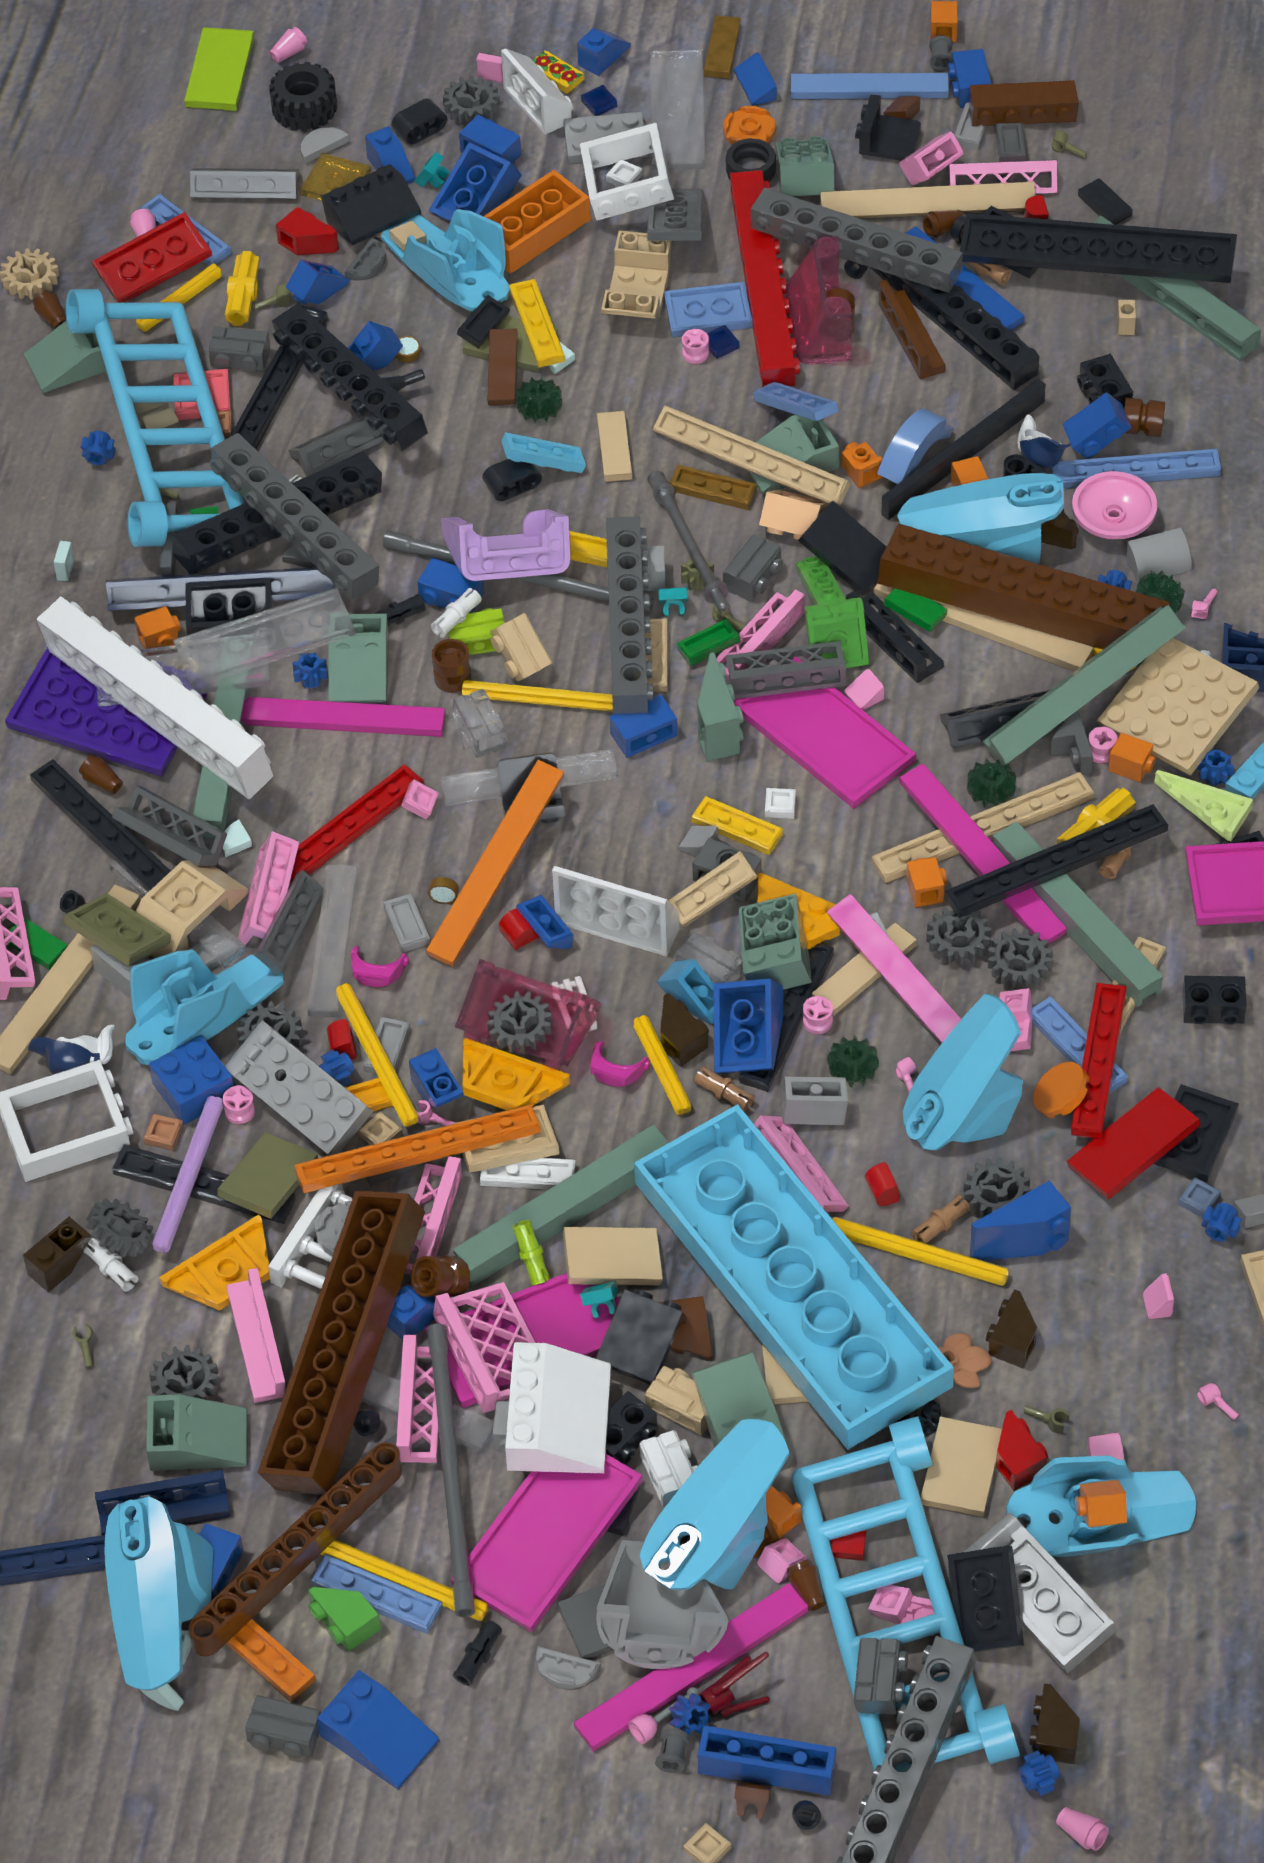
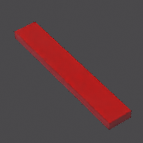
(353, 821)
(1099, 1059)

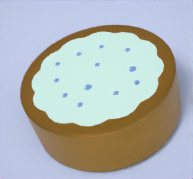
(411, 349)
(443, 890)

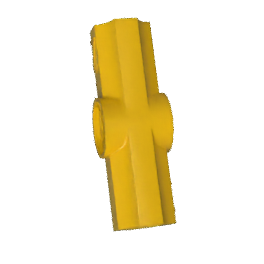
(242, 288)
(1114, 806)

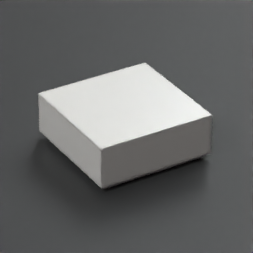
(623, 174)
(780, 803)

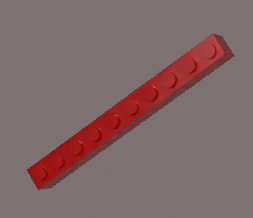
(764, 285)

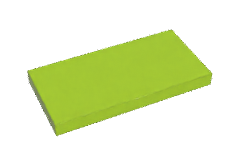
(219, 69)

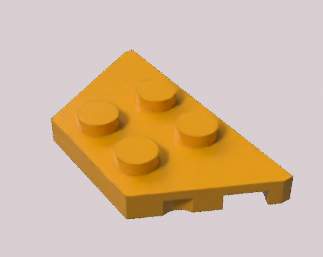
(813, 909)
(507, 1078)
(222, 1263)

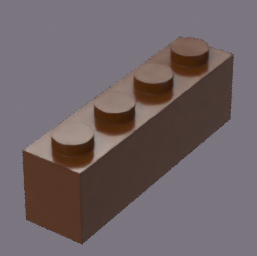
(1023, 103)

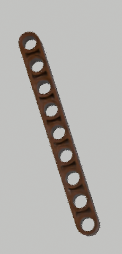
(291, 1561)

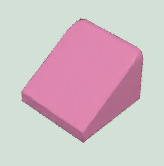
(865, 690)
(1159, 1298)
(1106, 1446)
(778, 1558)

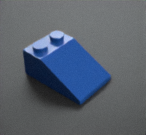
(476, 184)
(747, 1025)
(1023, 1227)
(376, 1730)

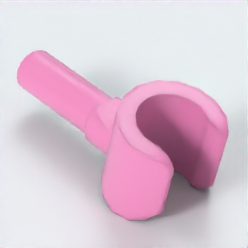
(1200, 608)
(903, 1071)
(428, 1116)
(1211, 1393)

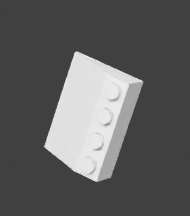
(615, 911)
(557, 1410)

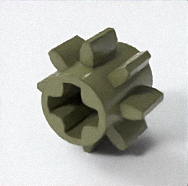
(692, 577)

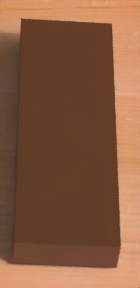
(502, 366)

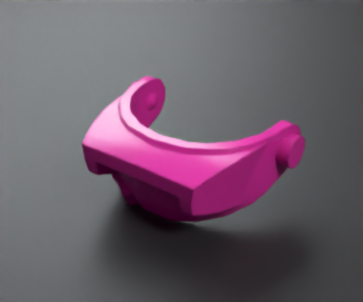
(377, 975)
(615, 1074)

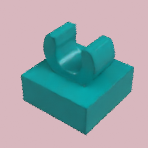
(431, 171)
(671, 597)
(600, 1294)

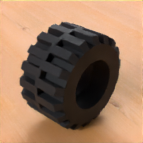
(303, 96)

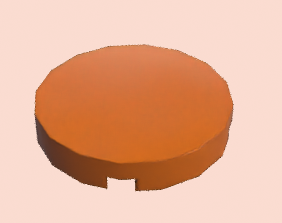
(749, 123)
(1060, 1089)

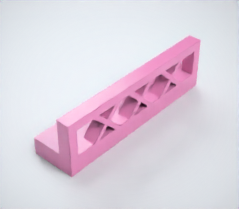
(1009, 168)
(773, 627)
(268, 885)
(17, 918)
(801, 1162)
(443, 1203)
(256, 1338)
(407, 1406)

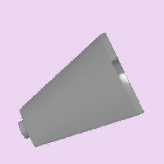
(652, 1623)

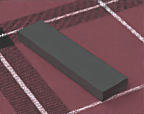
(289, 922)

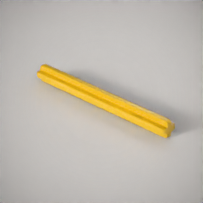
(541, 696)
(377, 1055)
(923, 1252)
(400, 1576)

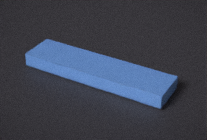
(165, 210)
(795, 401)
(1067, 1036)
(382, 1594)

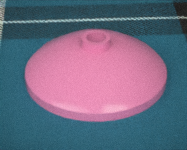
(1114, 505)

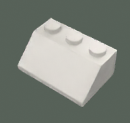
(534, 91)

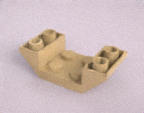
(638, 276)
(187, 899)

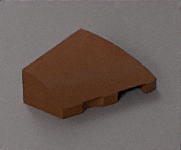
(694, 1334)

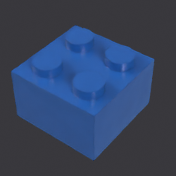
(189, 1077)

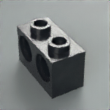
(1103, 376)
(1214, 999)
(628, 1434)

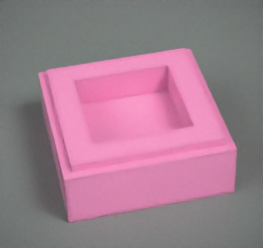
(489, 67)
(420, 799)

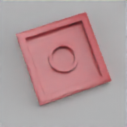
(219, 387)

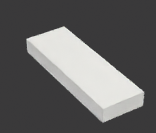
(531, 1174)

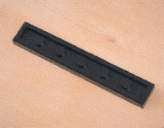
(793, 1015)
(163, 1171)

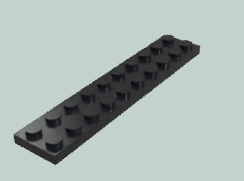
(1098, 248)

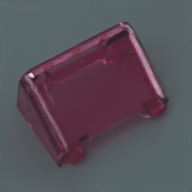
(820, 323)
(571, 1011)

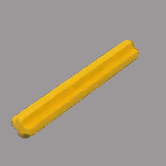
(185, 292)
(662, 1065)

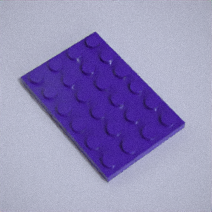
(66, 711)

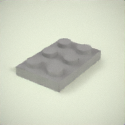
(593, 127)

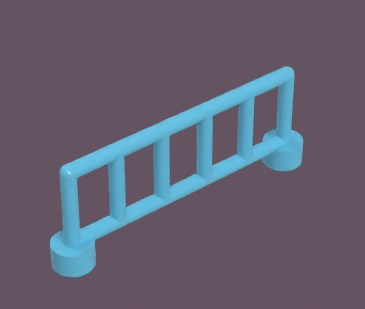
(148, 519)
(907, 1453)

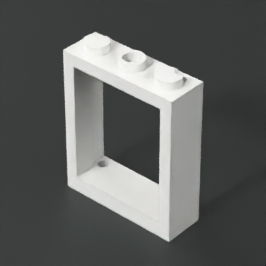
(624, 147)
(71, 1152)

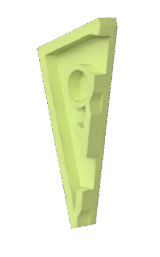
(1214, 806)

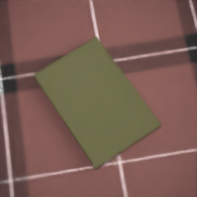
(525, 356)
(117, 929)
(265, 1175)

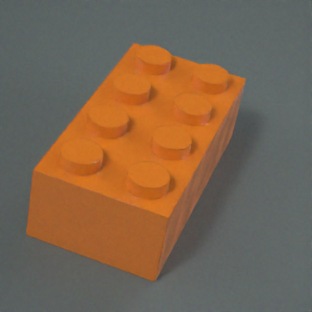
(540, 217)

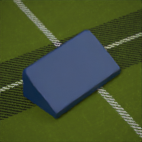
(756, 80)
(546, 923)

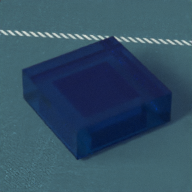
(599, 100)
(722, 342)

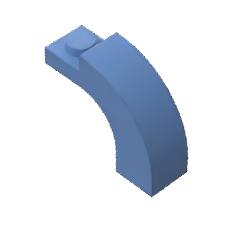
(911, 444)

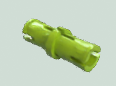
(531, 1252)

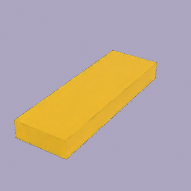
(738, 825)

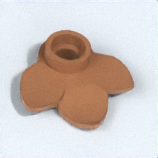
(965, 1359)

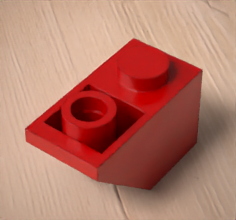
(306, 234)
(1018, 1452)

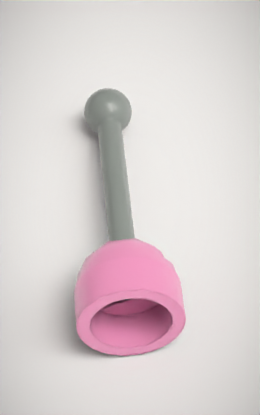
(645, 1726)

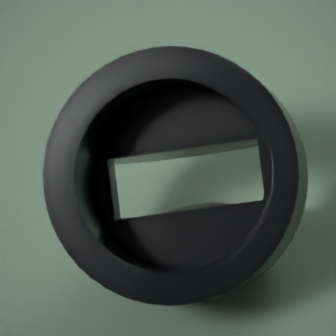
(852, 271)
(71, 900)
(367, 1429)
(805, 1820)

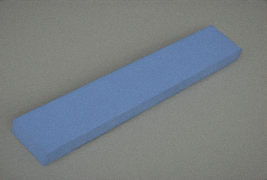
(864, 84)
(1146, 467)

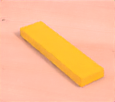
(536, 323)

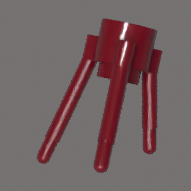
(720, 1695)

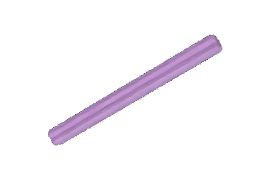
(187, 1174)

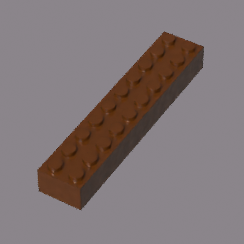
(1011, 588)
(341, 1342)

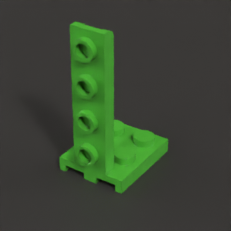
(833, 616)

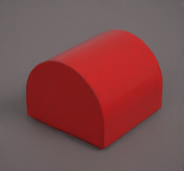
(1036, 208)
(516, 929)
(342, 1038)
(882, 1184)

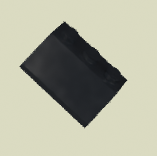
(370, 204)
(225, 601)

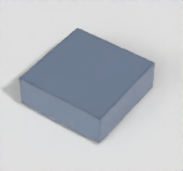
(1199, 1196)

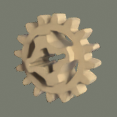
(29, 273)

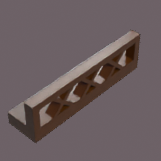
(910, 331)

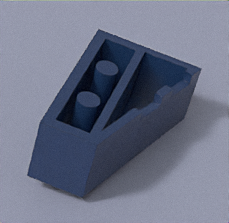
(1244, 653)

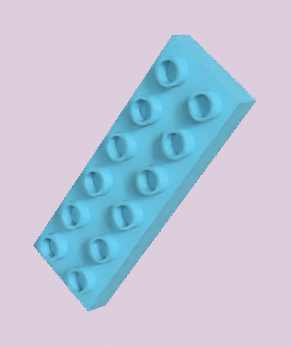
(793, 1276)

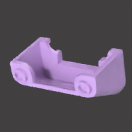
(538, 551)

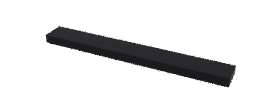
(271, 391)
(964, 448)
(99, 824)
(1056, 861)

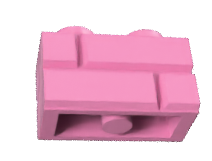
(931, 158)

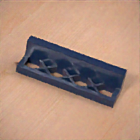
(188, 1506)

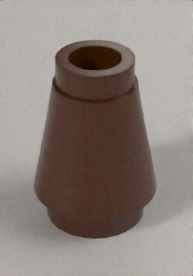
(940, 222)
(49, 308)
(100, 774)
(807, 1583)

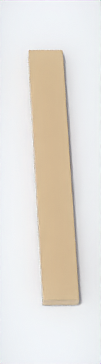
(922, 200)
(751, 456)
(1033, 642)
(1023, 809)
(52, 993)

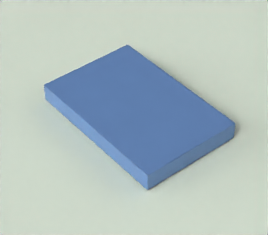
(708, 308)

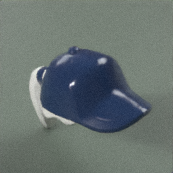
(1038, 446)
(71, 1053)

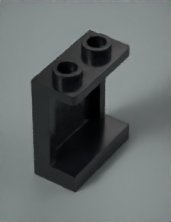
(640, 1335)

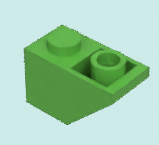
(345, 1613)

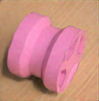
(695, 346)
(1107, 738)
(812, 1010)
(233, 1099)

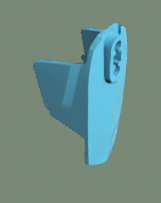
(461, 262)
(991, 513)
(182, 999)
(961, 1087)
(1155, 1502)
(720, 1511)
(153, 1588)

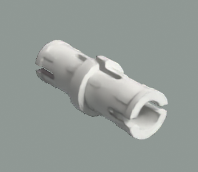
(456, 612)
(111, 1265)

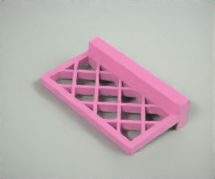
(465, 1347)

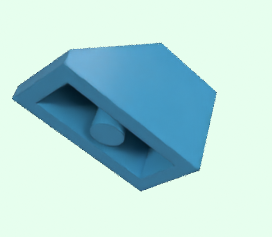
(691, 985)

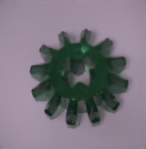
(539, 399)
(1163, 588)
(991, 782)
(853, 1060)

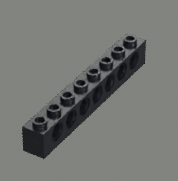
(973, 329)
(349, 377)
(246, 528)

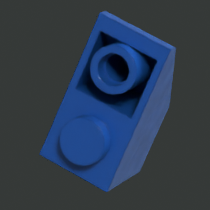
(376, 345)
(434, 1079)

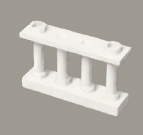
(301, 1241)

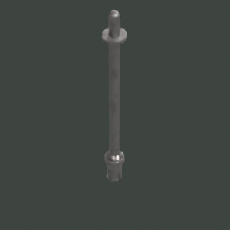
(664, 494)

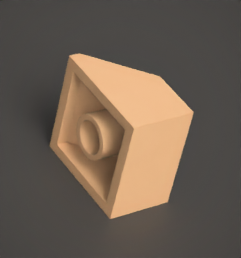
(789, 512)

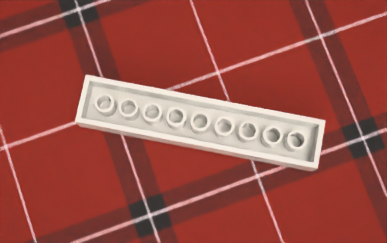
(156, 697)

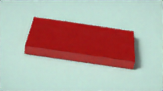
(152, 258)
(1133, 1143)

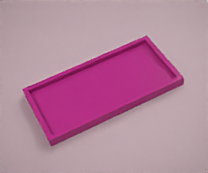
(830, 739)
(1226, 882)
(552, 1316)
(546, 1538)

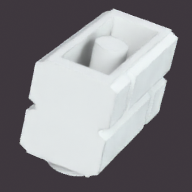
(666, 1463)

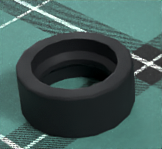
(751, 149)

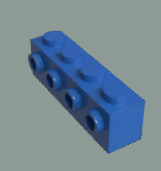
(766, 1760)

